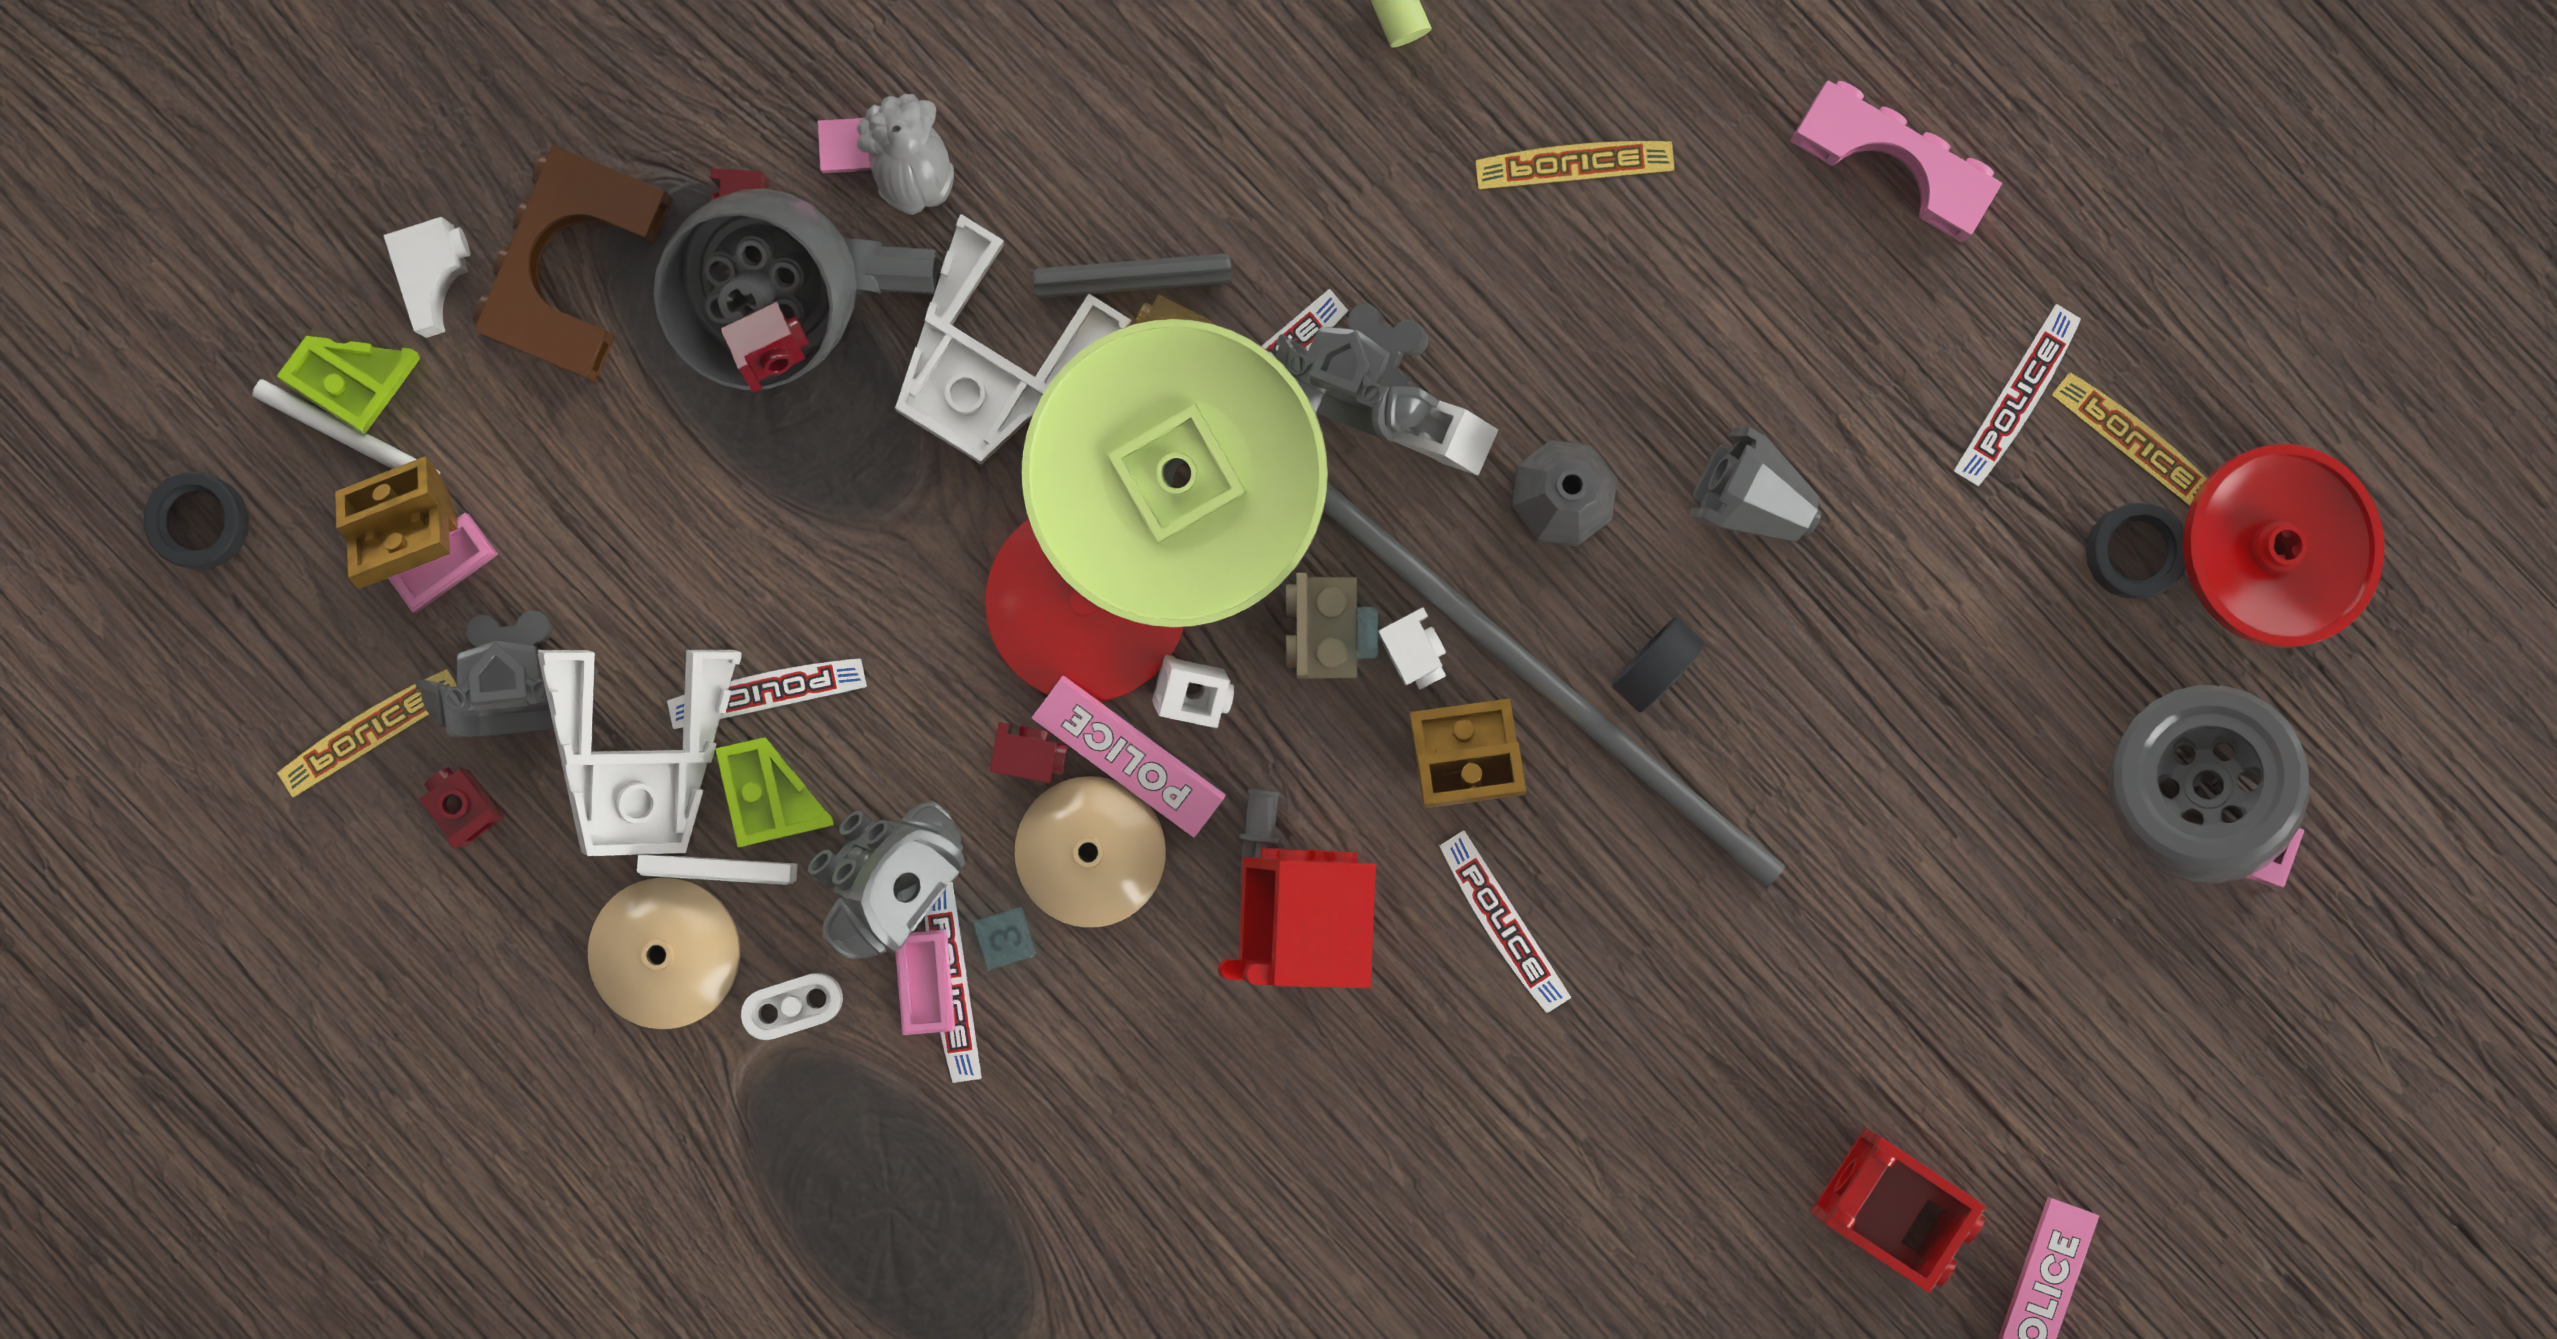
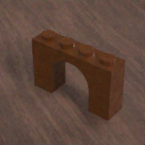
(565, 194)

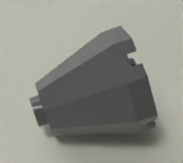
(1755, 491)
(1548, 509)

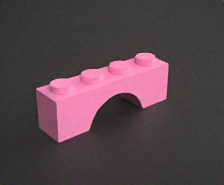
(1951, 189)

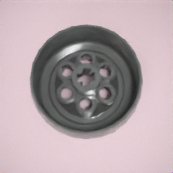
(791, 234)
(2200, 721)

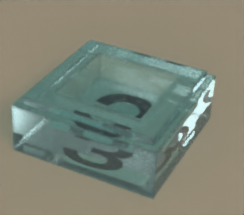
(1367, 633)
(1005, 938)

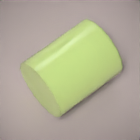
(1401, 20)

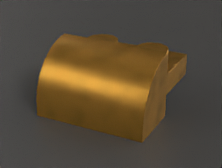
(395, 521)
(1467, 753)

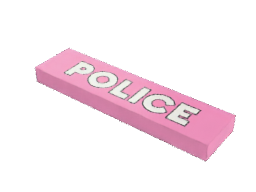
(1128, 756)
(2049, 1272)

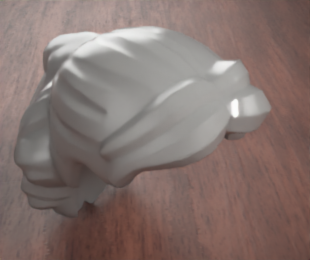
(906, 153)

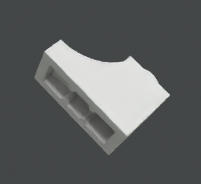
(426, 264)
(1451, 437)

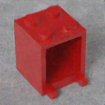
(1305, 920)
(1880, 1196)

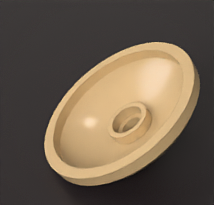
(1127, 843)
(698, 945)

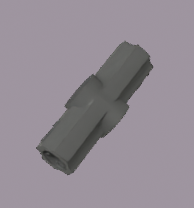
(888, 268)

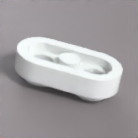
(793, 1006)

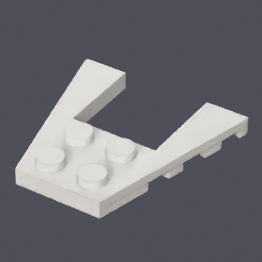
(962, 386)
(635, 797)

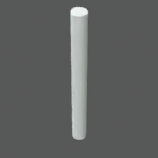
(330, 425)

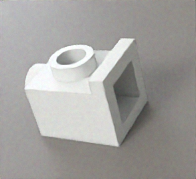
(1414, 649)
(1198, 708)

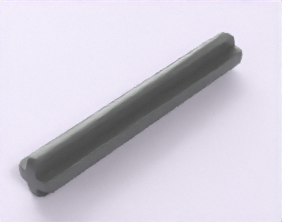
(1132, 276)

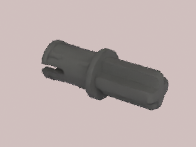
(1259, 823)

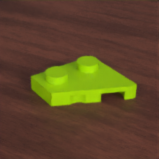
(347, 378)
(765, 794)

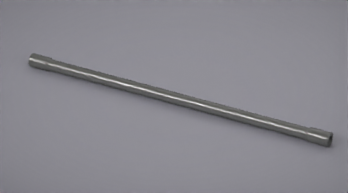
(1742, 848)

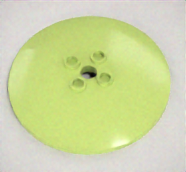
(1101, 487)

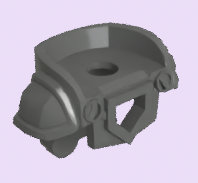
(1357, 373)
(497, 681)
(870, 910)

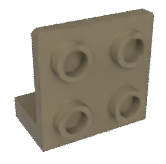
(1324, 627)

